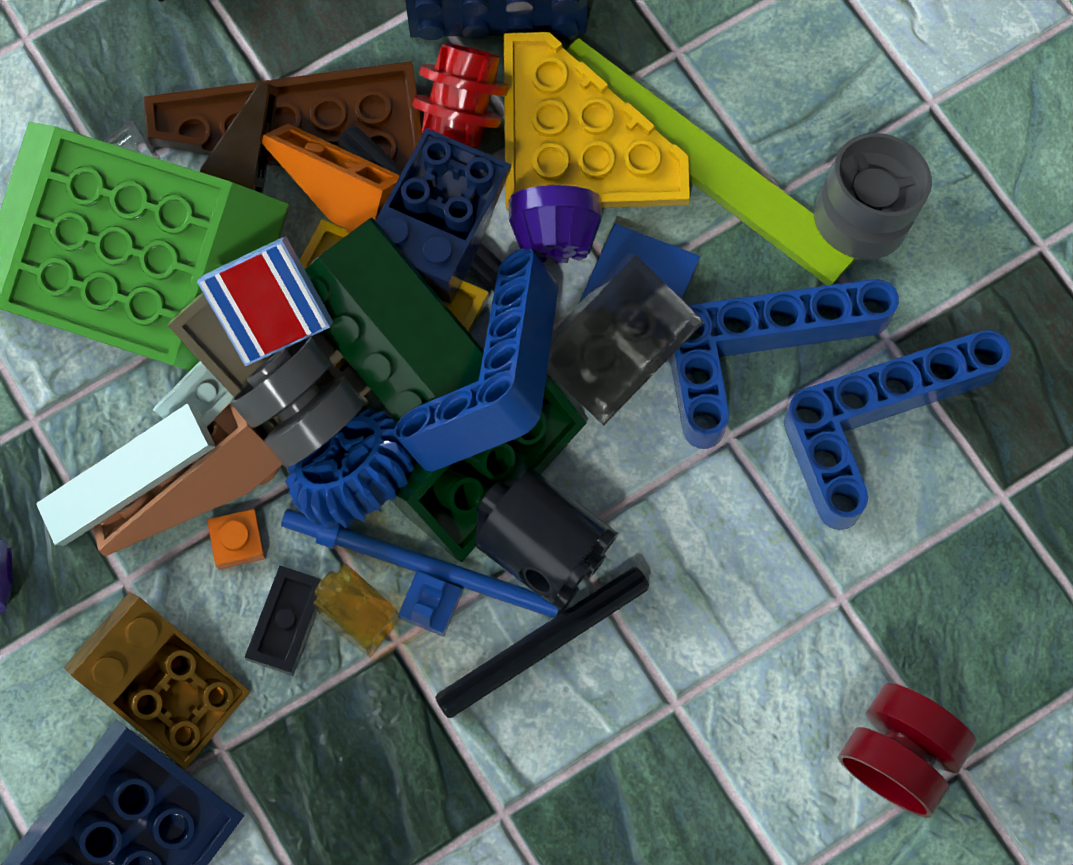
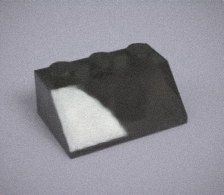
(619, 337)

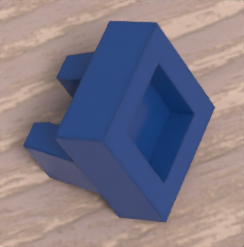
(430, 603)

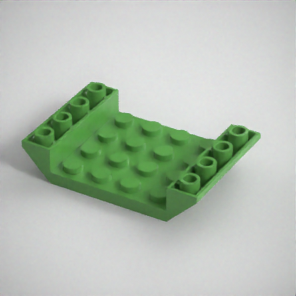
(119, 239)

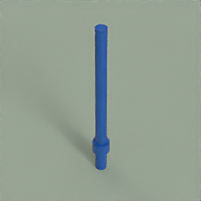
(420, 562)

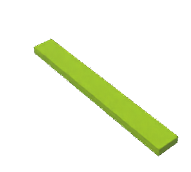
(727, 177)

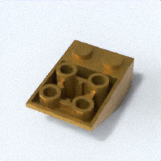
(157, 679)

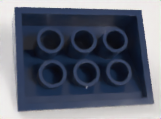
(128, 810)

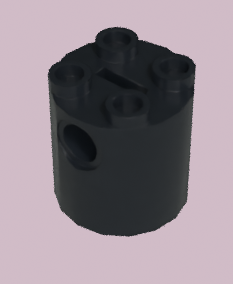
(541, 536)

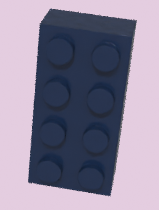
(494, 17)

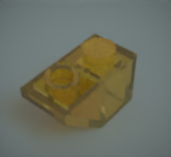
(355, 610)

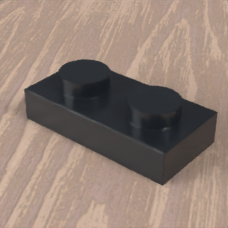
(284, 621)

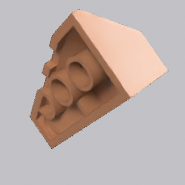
(216, 478)

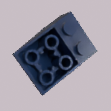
(443, 209)

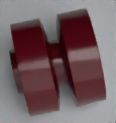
(911, 742)

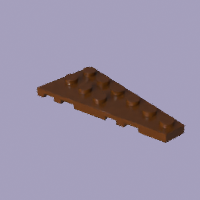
(321, 104)

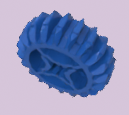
(351, 472)

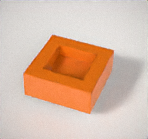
(236, 539)

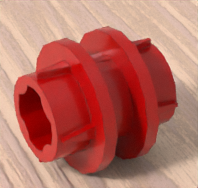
(461, 93)

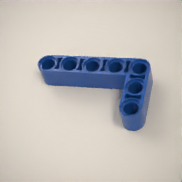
(763, 334)
(511, 377)
(879, 403)

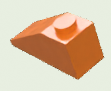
(336, 180)

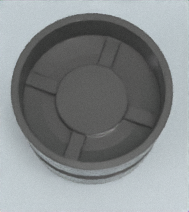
(872, 195)
(287, 389)

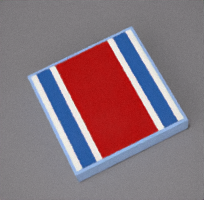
(265, 301)

